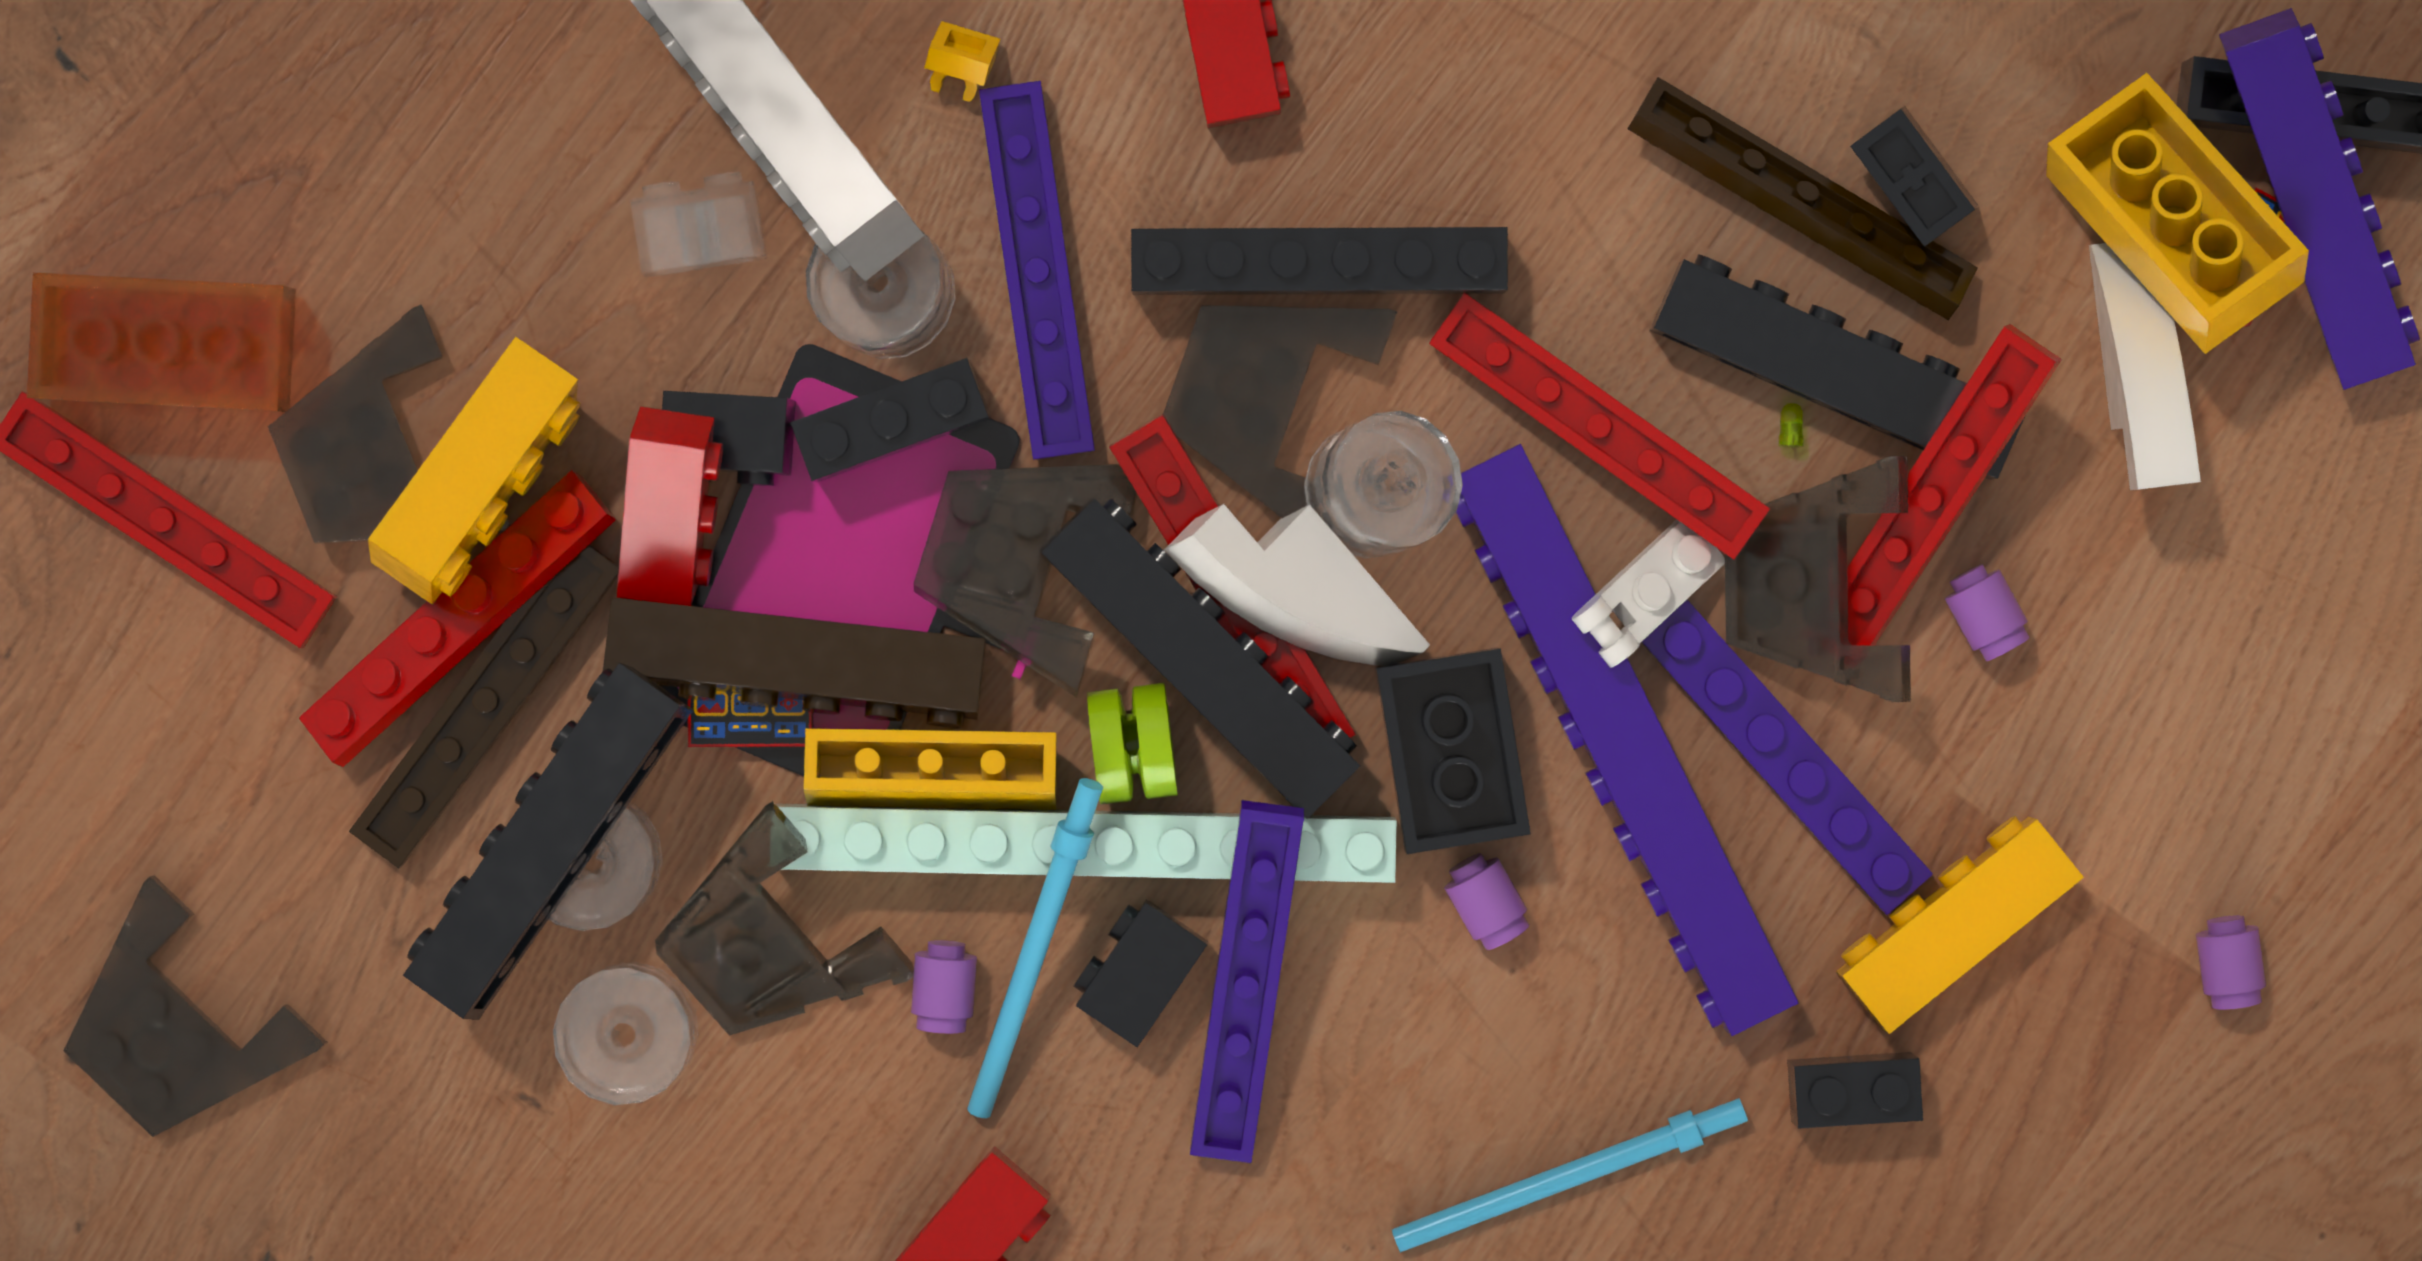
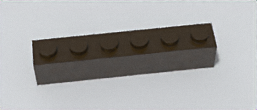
(799, 660)

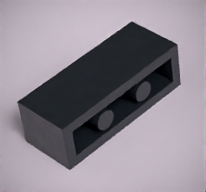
(890, 420)

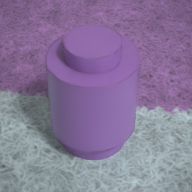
(1987, 612)
(1487, 901)
(2231, 963)
(943, 987)

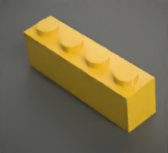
(930, 769)
(1958, 923)

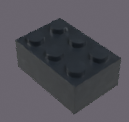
(1452, 750)

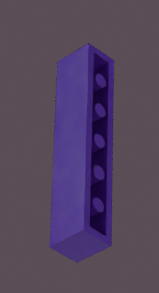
(2318, 197)

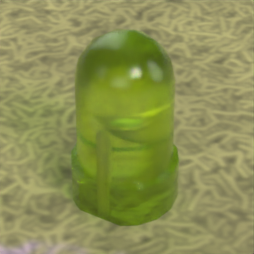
(1791, 426)

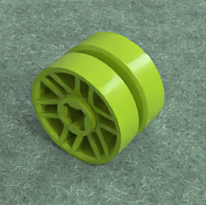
(1132, 743)

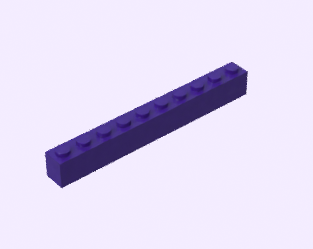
(1626, 746)

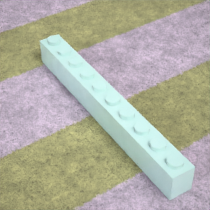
(1121, 844)

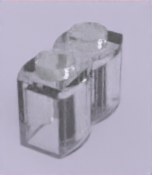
(699, 226)

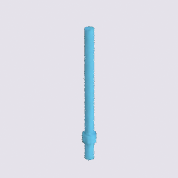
(1069, 845)
(1683, 1132)

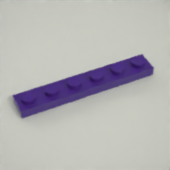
(1037, 270)
(1786, 757)
(1246, 980)

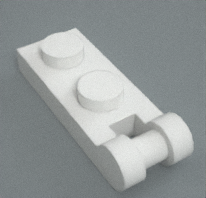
(1648, 591)

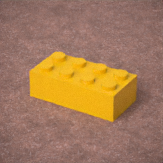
(2176, 213)
(475, 471)

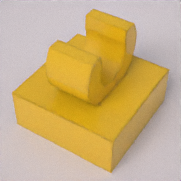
(961, 55)

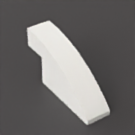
(2143, 377)
(1297, 586)

